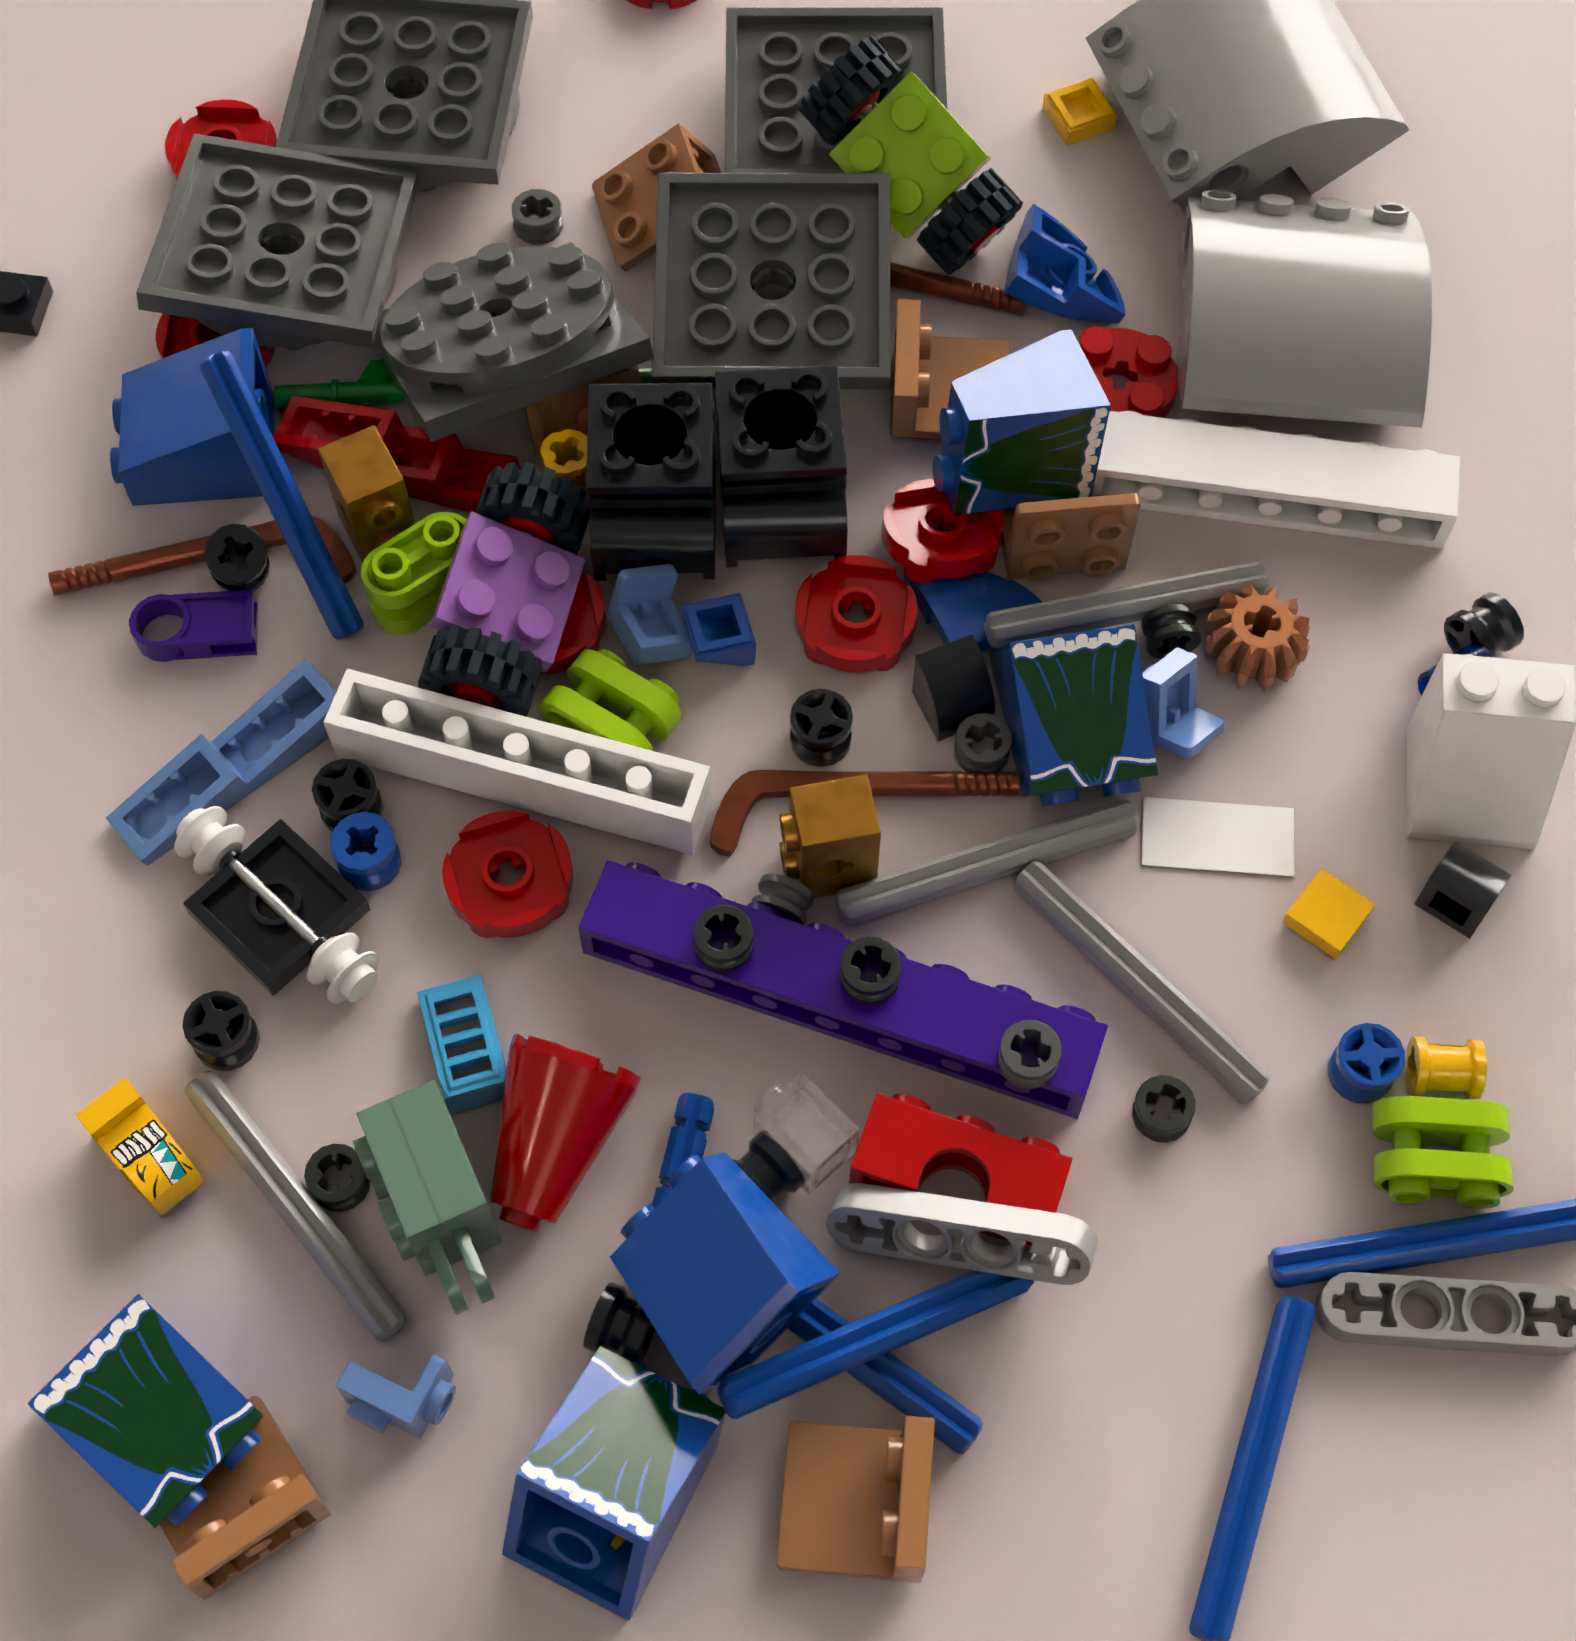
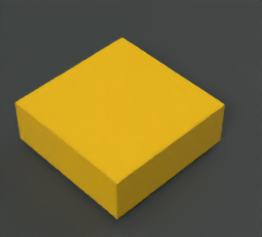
(1079, 111)
(1328, 913)

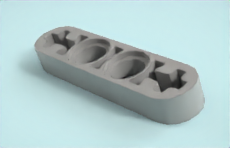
(960, 1243)
(1453, 1307)

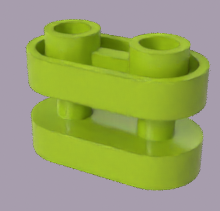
(410, 571)
(612, 701)
(1418, 1174)

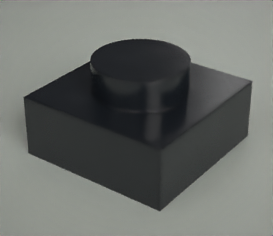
(23, 302)

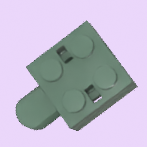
(432, 1188)

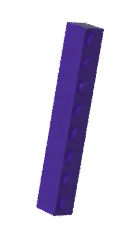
(794, 975)

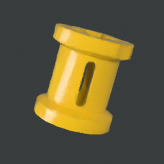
(559, 454)
(1445, 1067)

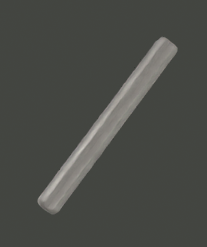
(1120, 604)
(986, 862)
(1142, 982)
(296, 1206)

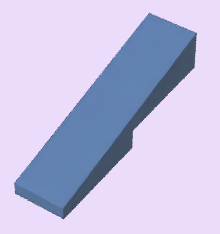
(229, 768)

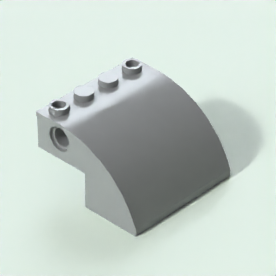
(1244, 92)
(1304, 310)

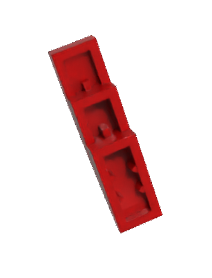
(432, 471)

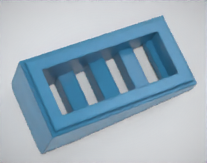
(478, 1088)

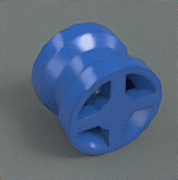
(369, 866)
(1374, 1050)

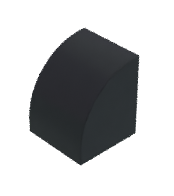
(952, 685)
(1462, 889)

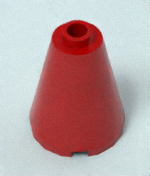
(552, 1126)

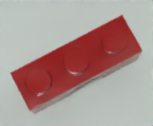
(909, 1143)

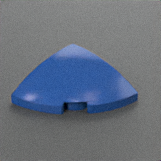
(1057, 274)
(962, 604)

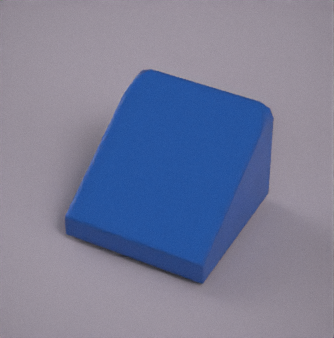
(720, 631)

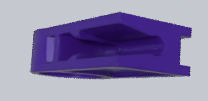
(212, 625)

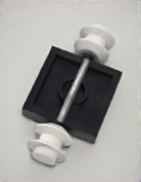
(276, 906)

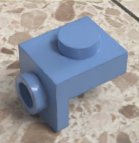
(647, 616)
(1172, 706)
(381, 1402)

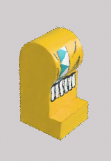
(140, 1146)

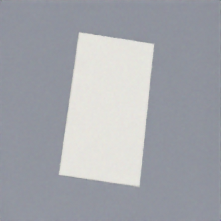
(1218, 836)

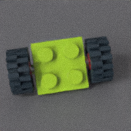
(921, 146)

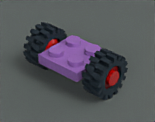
(508, 589)

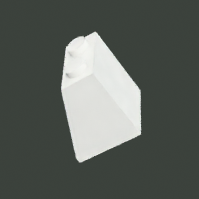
(1488, 749)

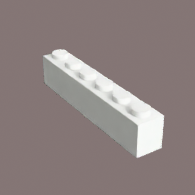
(1280, 479)
(520, 761)

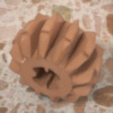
(1257, 637)

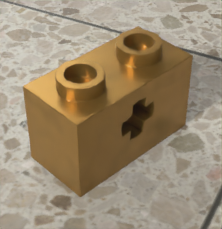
(366, 489)
(831, 835)

